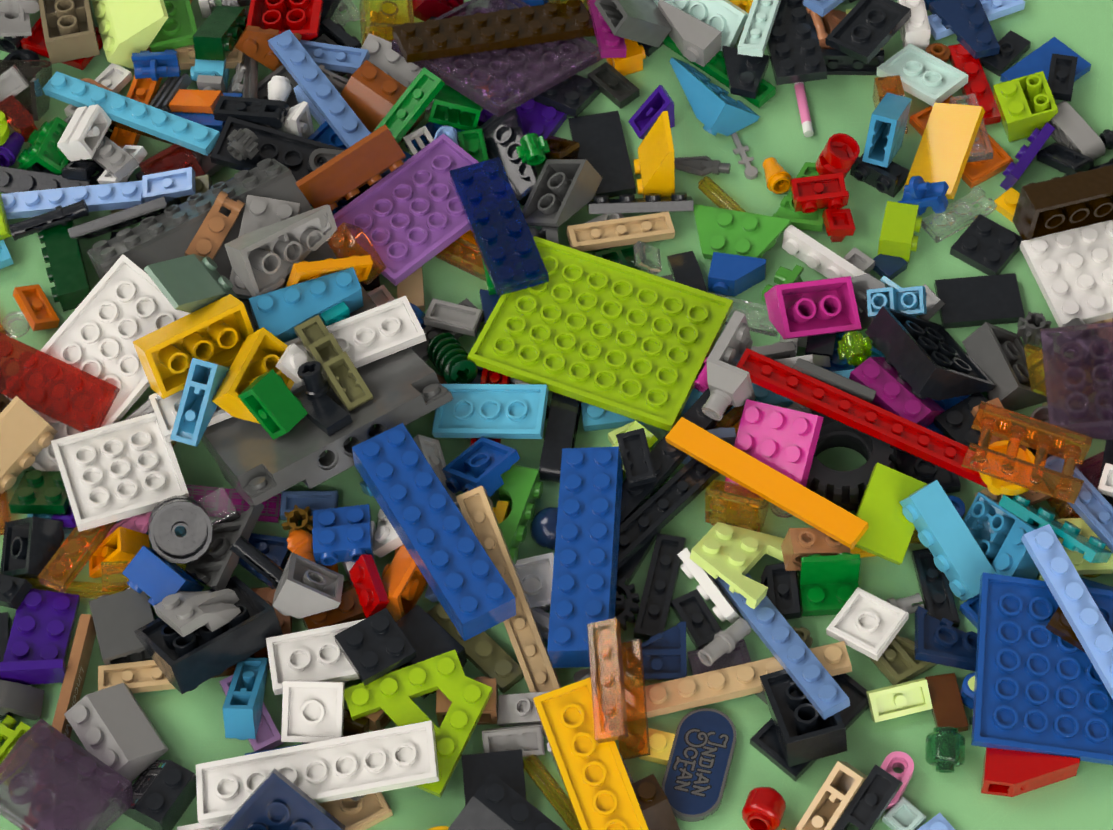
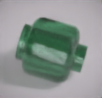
(945, 749)

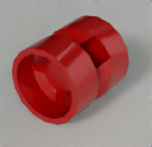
(838, 155)

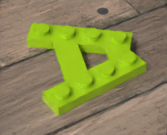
(394, 695)

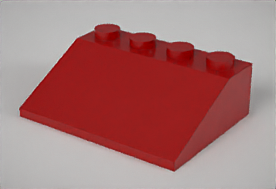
(282, 15)

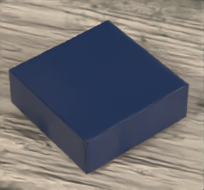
(889, 266)

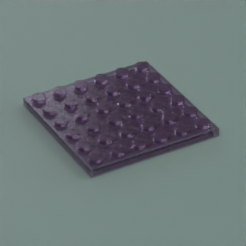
(512, 75)

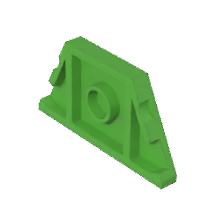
(736, 231)

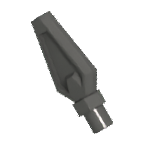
(701, 165)

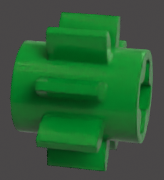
(532, 149)

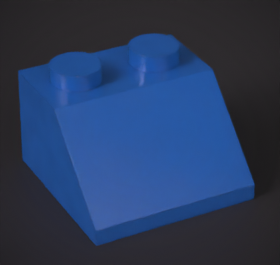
(158, 576)

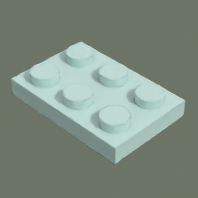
(923, 74)

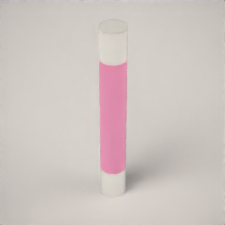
(803, 109)

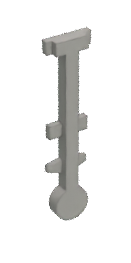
(750, 172)

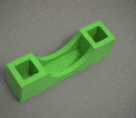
(519, 489)

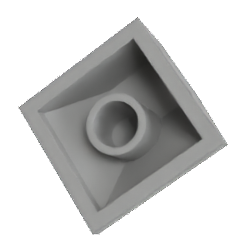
(307, 588)

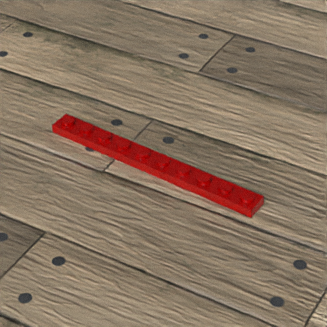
(857, 414)

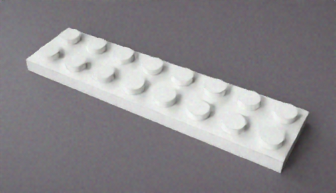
(323, 769)

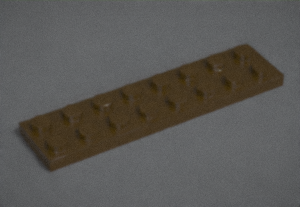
(493, 30)

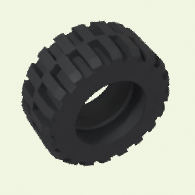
(847, 487)

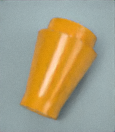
(776, 176)

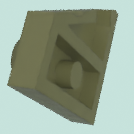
(899, 661)

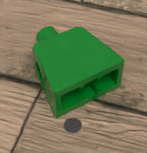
(454, 110)

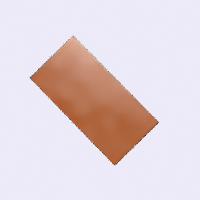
(976, 171)

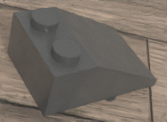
(560, 191)

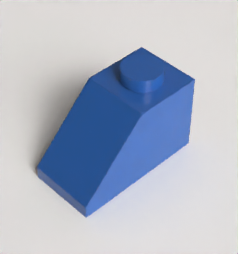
(734, 273)

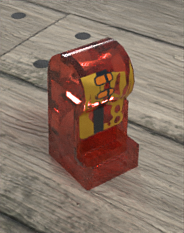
(18, 117)

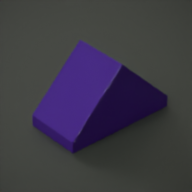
(650, 111)

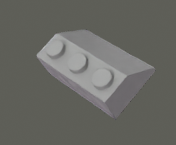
(116, 730)

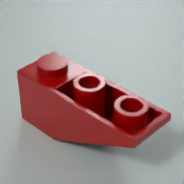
(1019, 772)

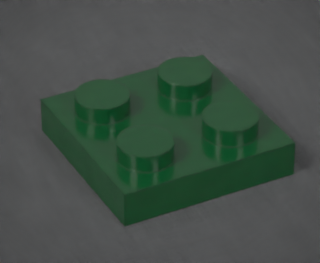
(40, 494)

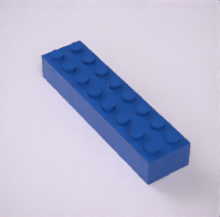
(434, 532)
(584, 551)

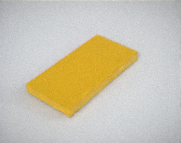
(946, 144)

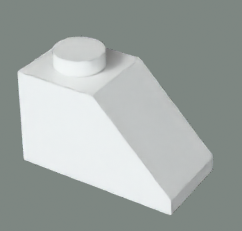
(298, 121)

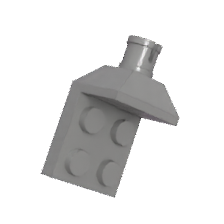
(725, 381)

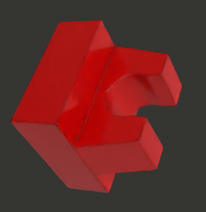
(838, 223)

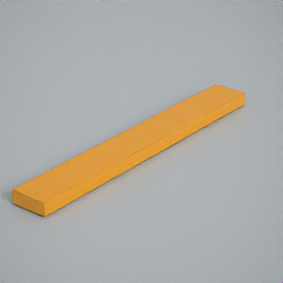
(767, 483)

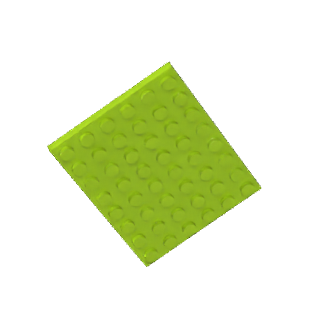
(604, 335)

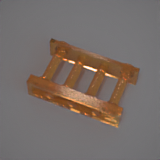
(1033, 434)
(618, 689)

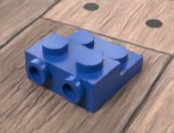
(480, 466)
(341, 534)

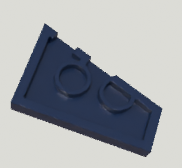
(969, 24)
(942, 643)

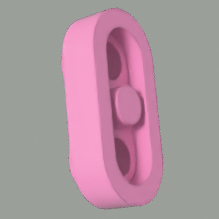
(903, 761)

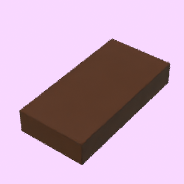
(947, 702)

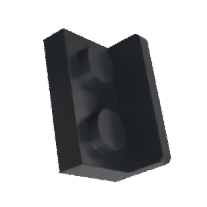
(885, 180)

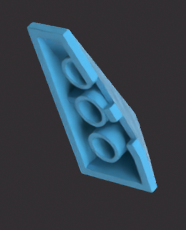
(712, 103)

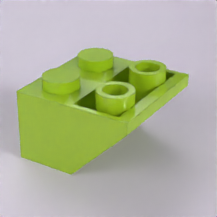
(1024, 105)

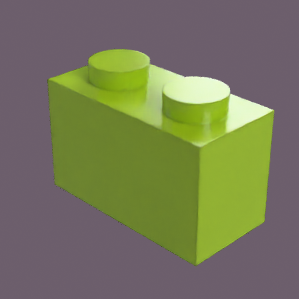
(898, 230)

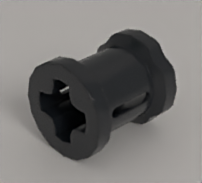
(313, 379)

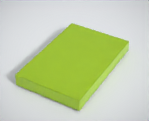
(880, 507)

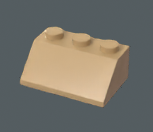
(21, 439)

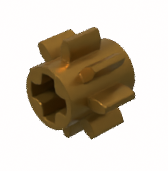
(296, 515)

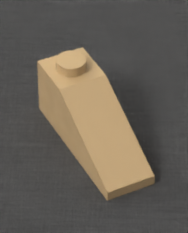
(832, 798)

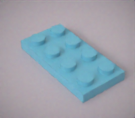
(492, 411)

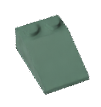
(190, 281)

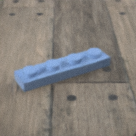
(993, 8)

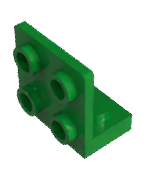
(44, 147)
(827, 582)

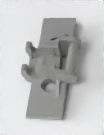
(15, 17)

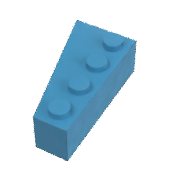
(290, 306)

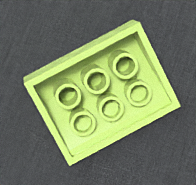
(128, 27)

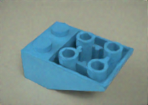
(1000, 537)

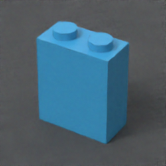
(886, 130)

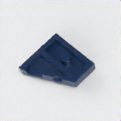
(666, 654)

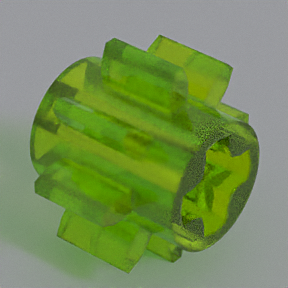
(854, 348)

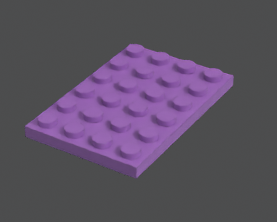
(412, 209)

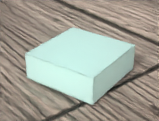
(904, 816)

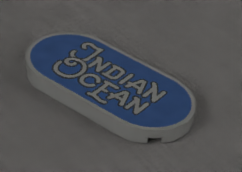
(699, 764)

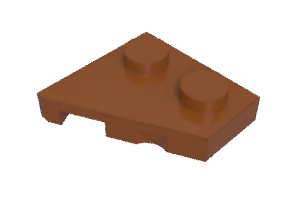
(255, 45)

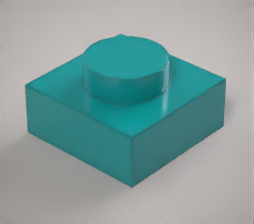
(335, 314)

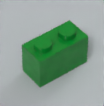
(273, 404)

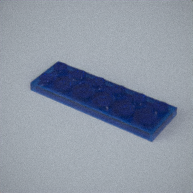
(499, 226)

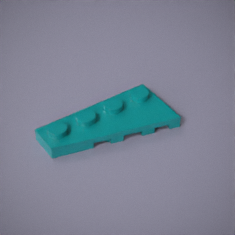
(1092, 547)

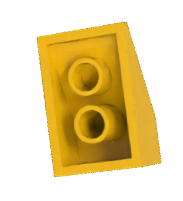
(656, 160)

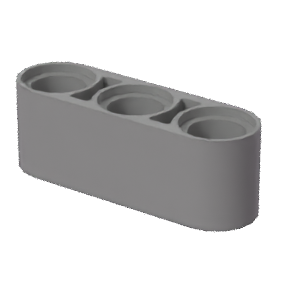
(1075, 132)

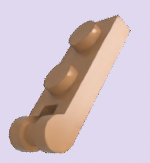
(215, 227)

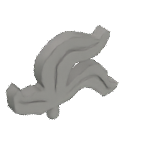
(235, 84)

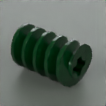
(451, 359)

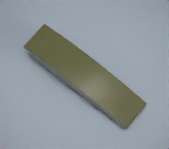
(335, 363)

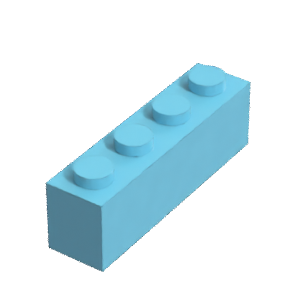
(947, 539)

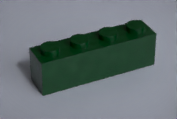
(66, 266)

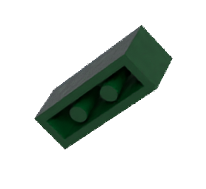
(219, 33)

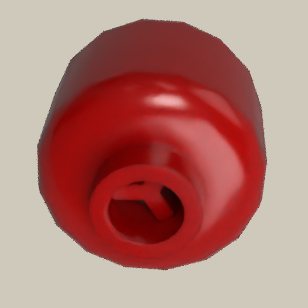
(763, 809)

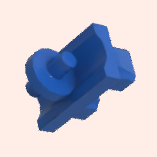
(156, 64)
(926, 195)

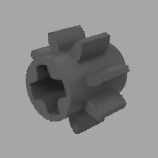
(242, 144)
(1030, 328)

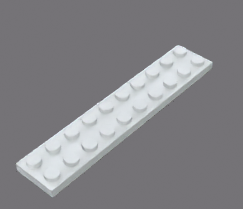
(362, 336)

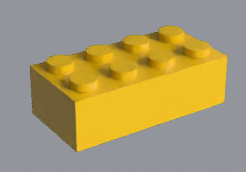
(206, 334)

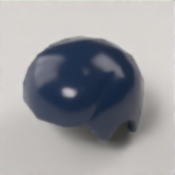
(544, 527)

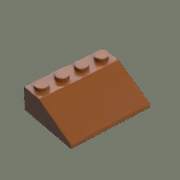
(352, 169)

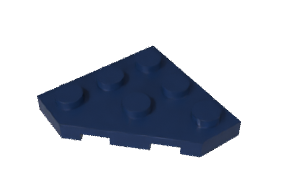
(281, 806)

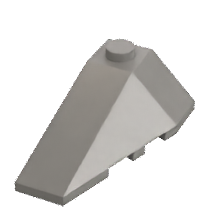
(268, 254)

